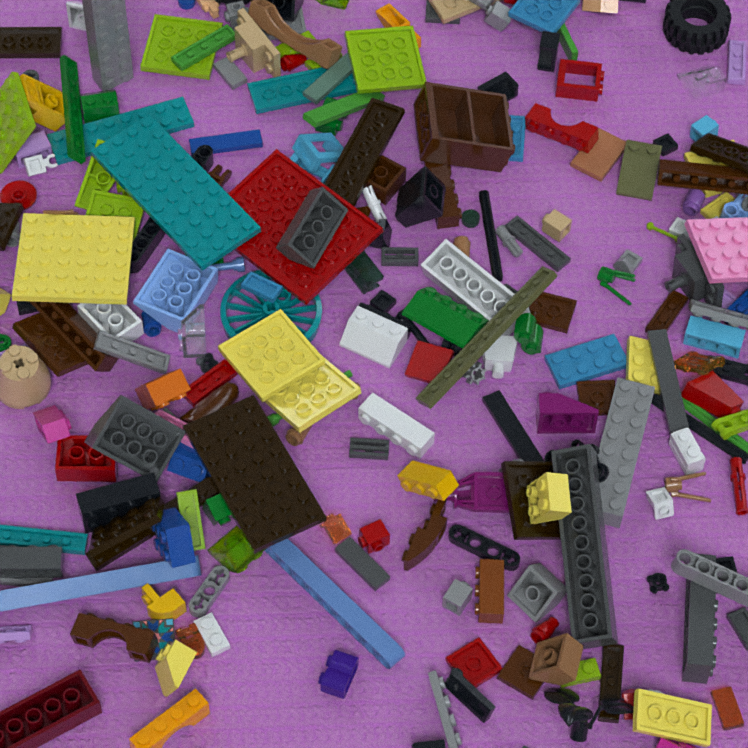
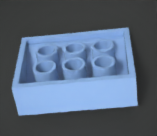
(175, 289)

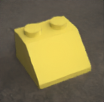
(173, 665)

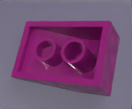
(564, 415)

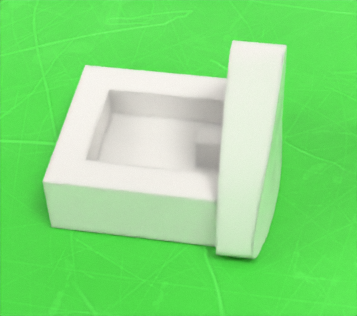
(678, 228)

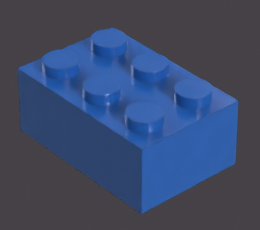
(174, 539)

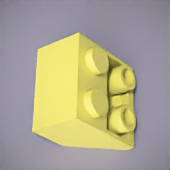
(548, 498)

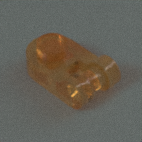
(195, 643)

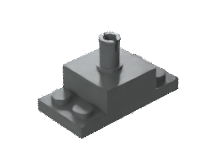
(690, 276)

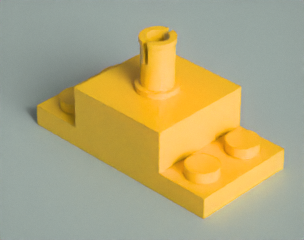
(44, 102)

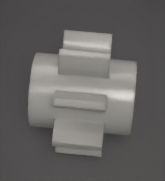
(478, 376)

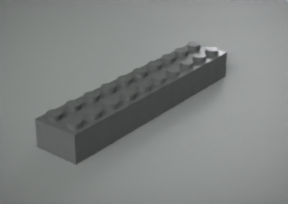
(586, 550)

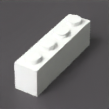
(396, 425)

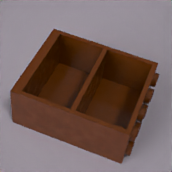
(463, 127)

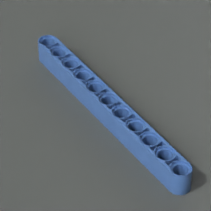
(95, 584)
(336, 603)

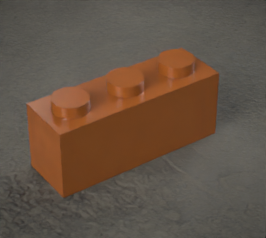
(490, 591)

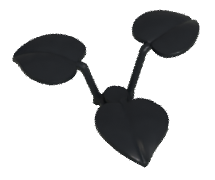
(579, 716)

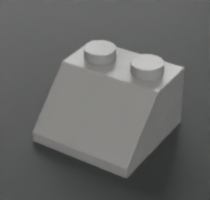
(537, 592)

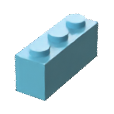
(714, 336)

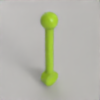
(650, 226)

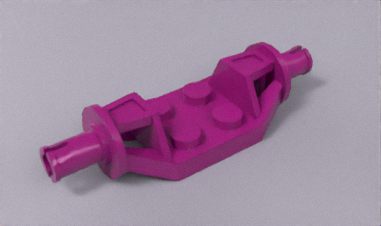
(485, 493)

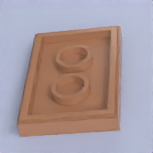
(601, 157)

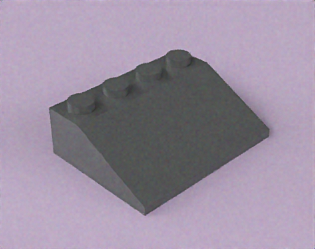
(135, 437)

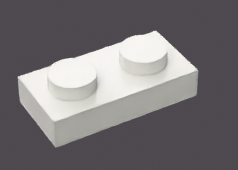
(212, 634)

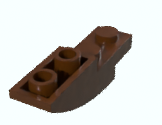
(426, 539)

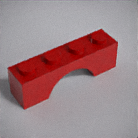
(579, 136)

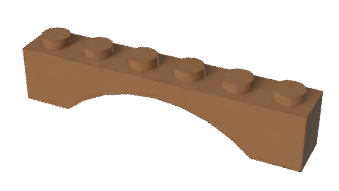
(266, 16)

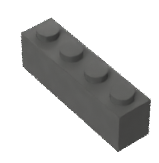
(31, 562)

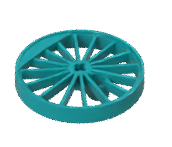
(267, 308)

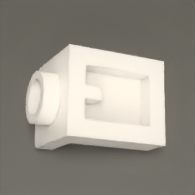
(661, 503)

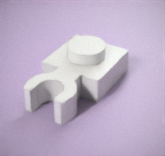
(36, 164)

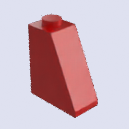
(712, 395)

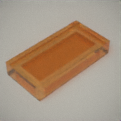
(727, 708)

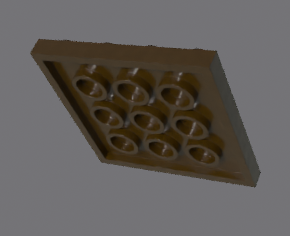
(516, 478)

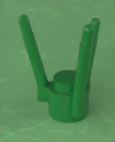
(608, 276)

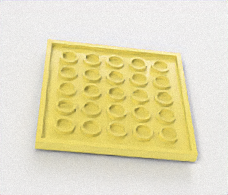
(74, 259)

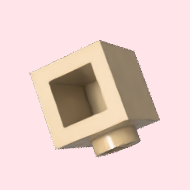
(556, 225)

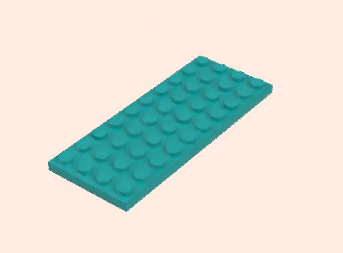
(175, 192)

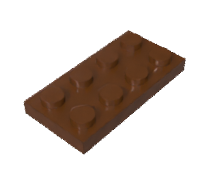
(49, 344)

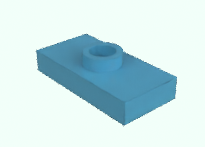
(261, 287)

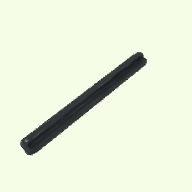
(490, 235)
(708, 434)

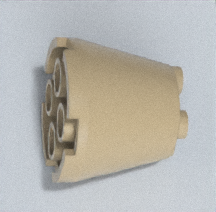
(23, 378)

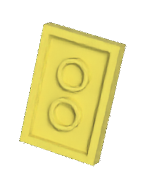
(640, 363)

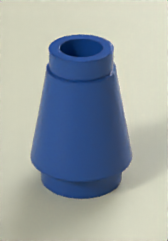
(150, 325)

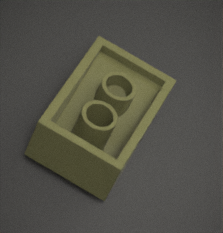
(639, 170)

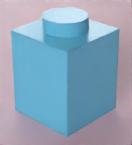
(703, 127)

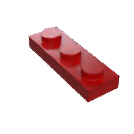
(210, 381)

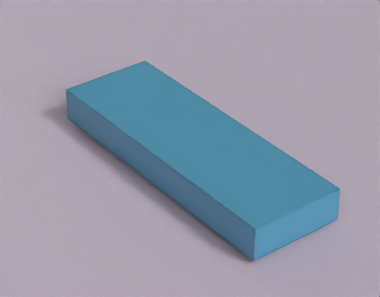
(518, 126)

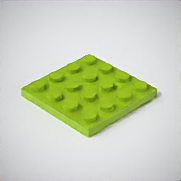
(172, 35)
(385, 59)
(15, 119)

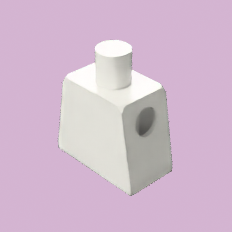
(500, 356)

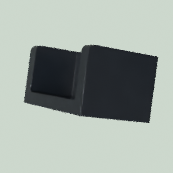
(548, 51)
(501, 84)

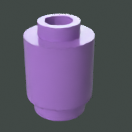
(693, 202)

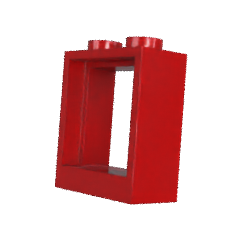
(576, 91)

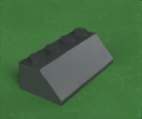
(312, 228)

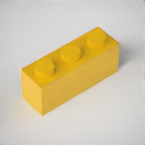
(427, 480)

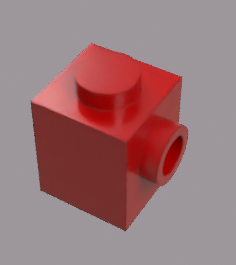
(374, 536)

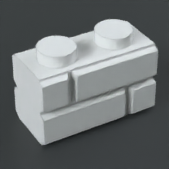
(687, 451)

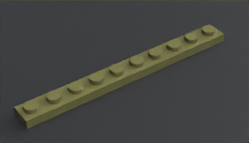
(486, 337)

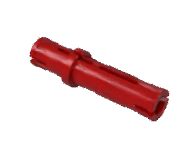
(736, 466)

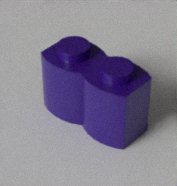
(339, 674)

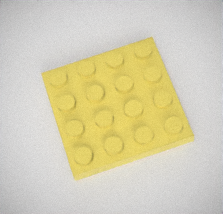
(271, 355)
(314, 396)

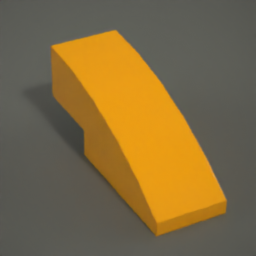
(392, 18)

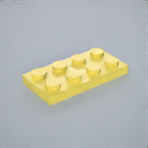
(672, 717)

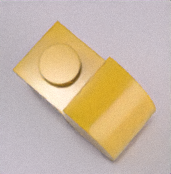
(164, 607)

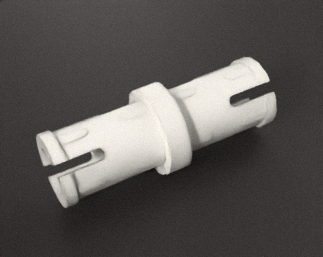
(373, 203)

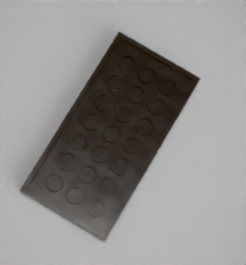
(254, 474)

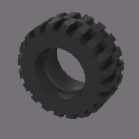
(693, 37)

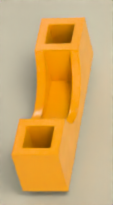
(185, 712)

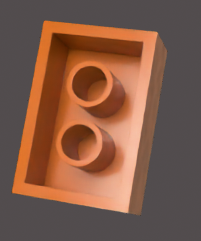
(163, 390)

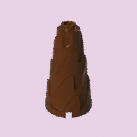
(218, 399)

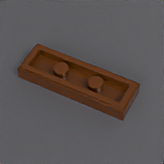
(668, 312)

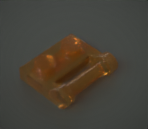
(698, 363)

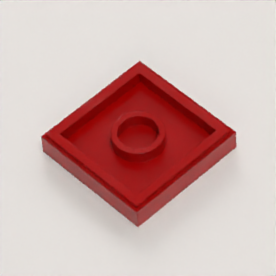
(428, 361)
(475, 662)

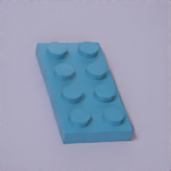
(586, 361)

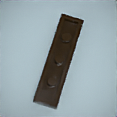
(611, 678)

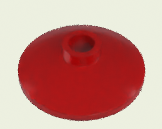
(19, 192)

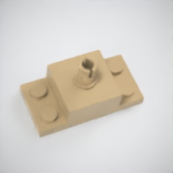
(254, 46)

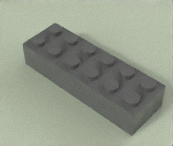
(699, 631)

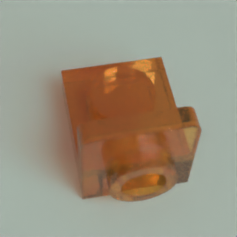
(336, 527)

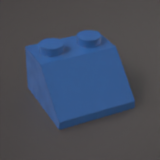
(187, 464)

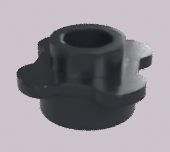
(202, 362)
(658, 577)

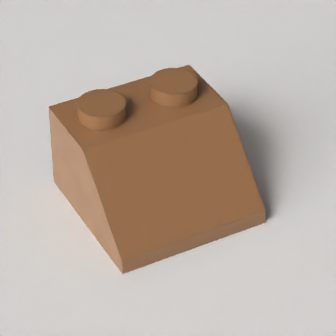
(556, 660)

